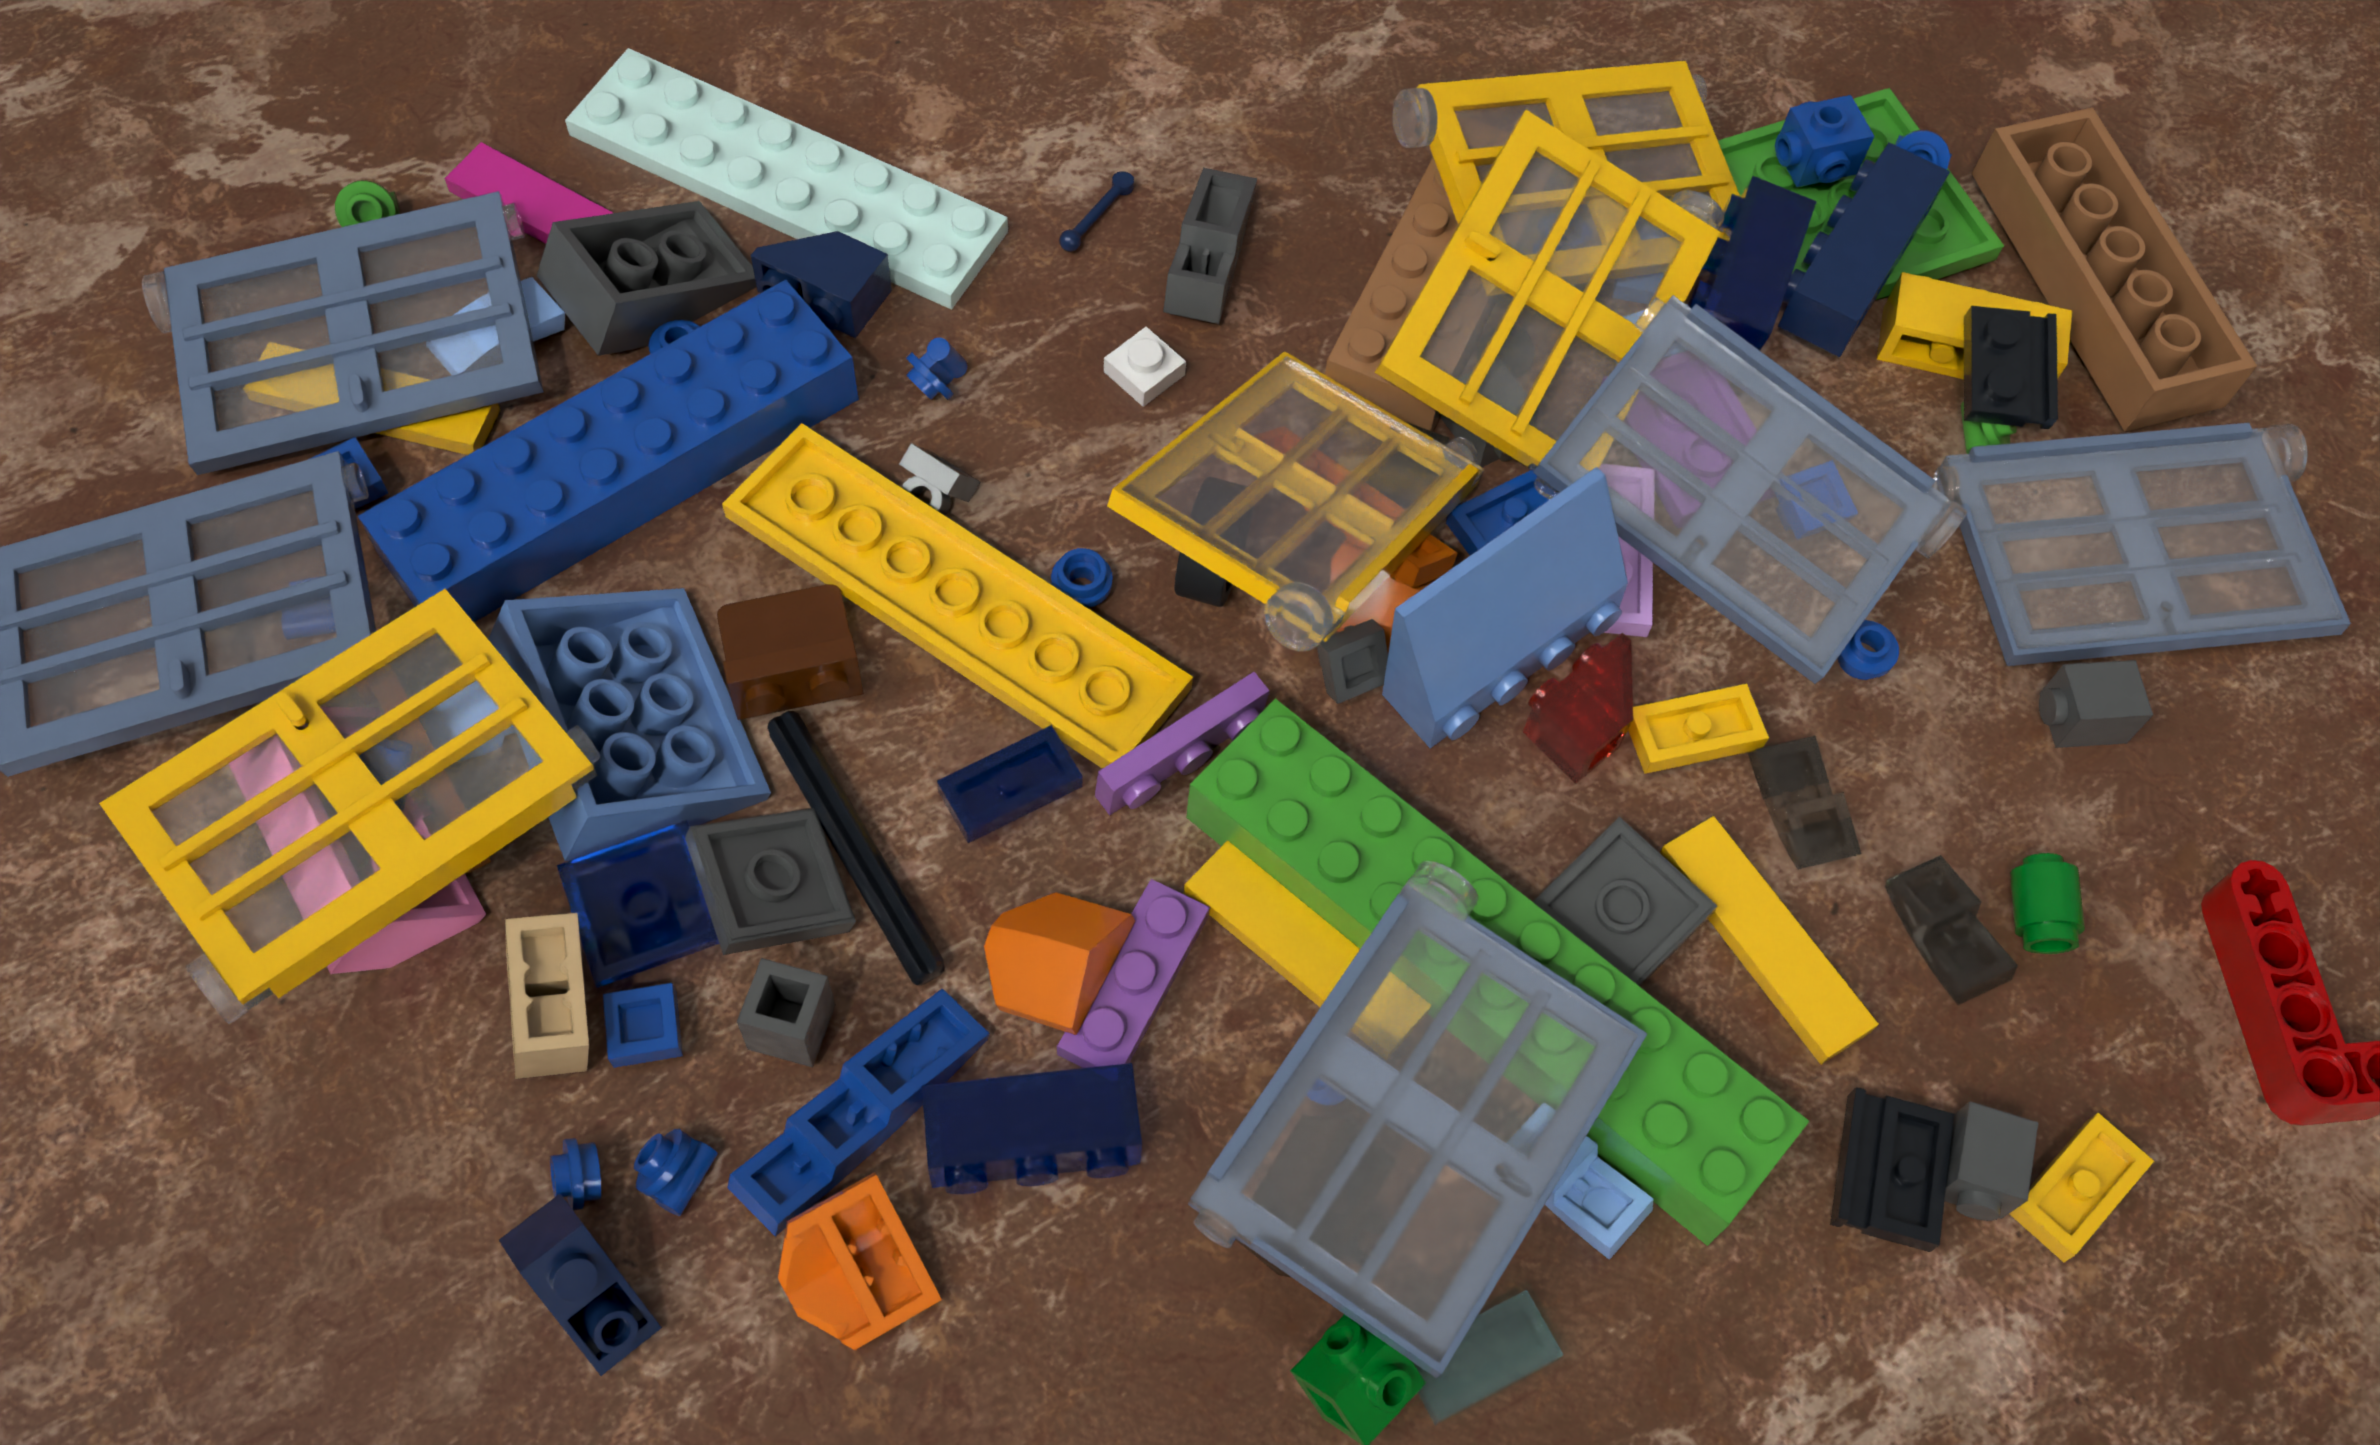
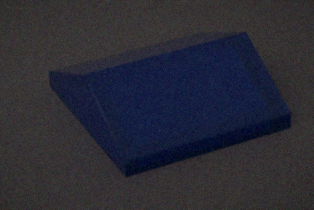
(638, 904)

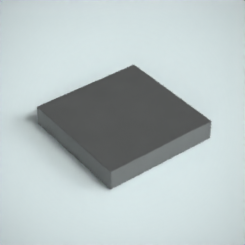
(769, 880)
(1626, 902)

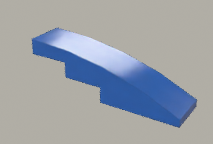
(857, 1112)

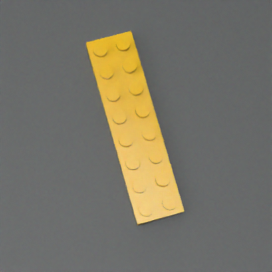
(958, 597)

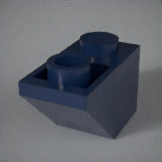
(831, 273)
(579, 1284)

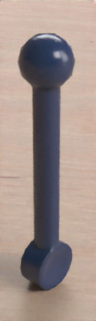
(1121, 185)

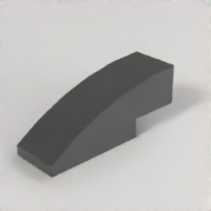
(1209, 245)

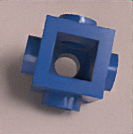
(1823, 141)

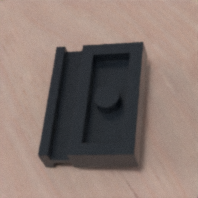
(2010, 367)
(1893, 1170)

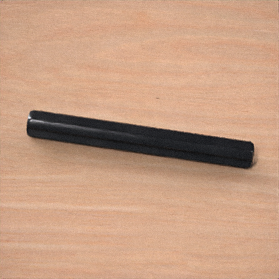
(856, 849)

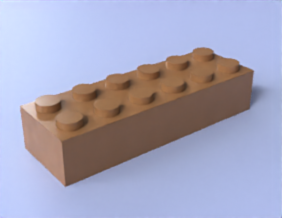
(2111, 258)
(1389, 297)

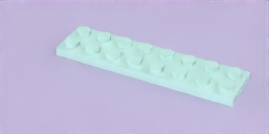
(786, 174)

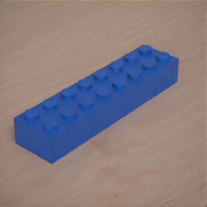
(614, 455)

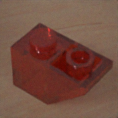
(1586, 712)

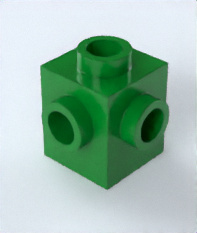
(1357, 1380)

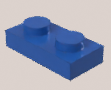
(1494, 511)

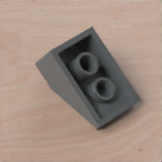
(640, 270)

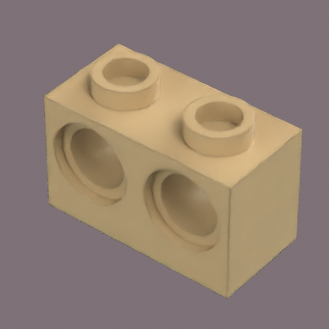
(546, 995)

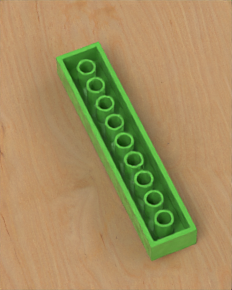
(1682, 1115)

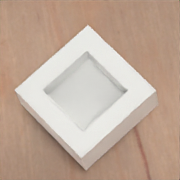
(1144, 366)

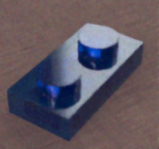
(1009, 784)

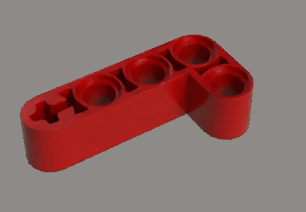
(2255, 917)

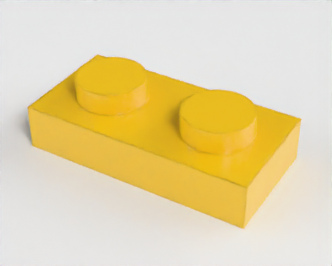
(1696, 728)
(2081, 1187)

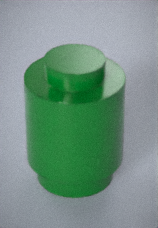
(2047, 904)

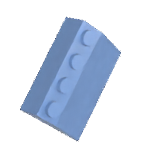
(1507, 612)
(648, 700)

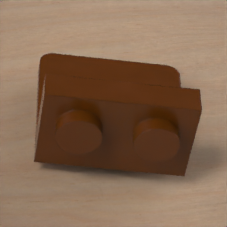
(788, 651)

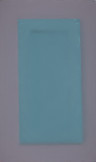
(1494, 1354)

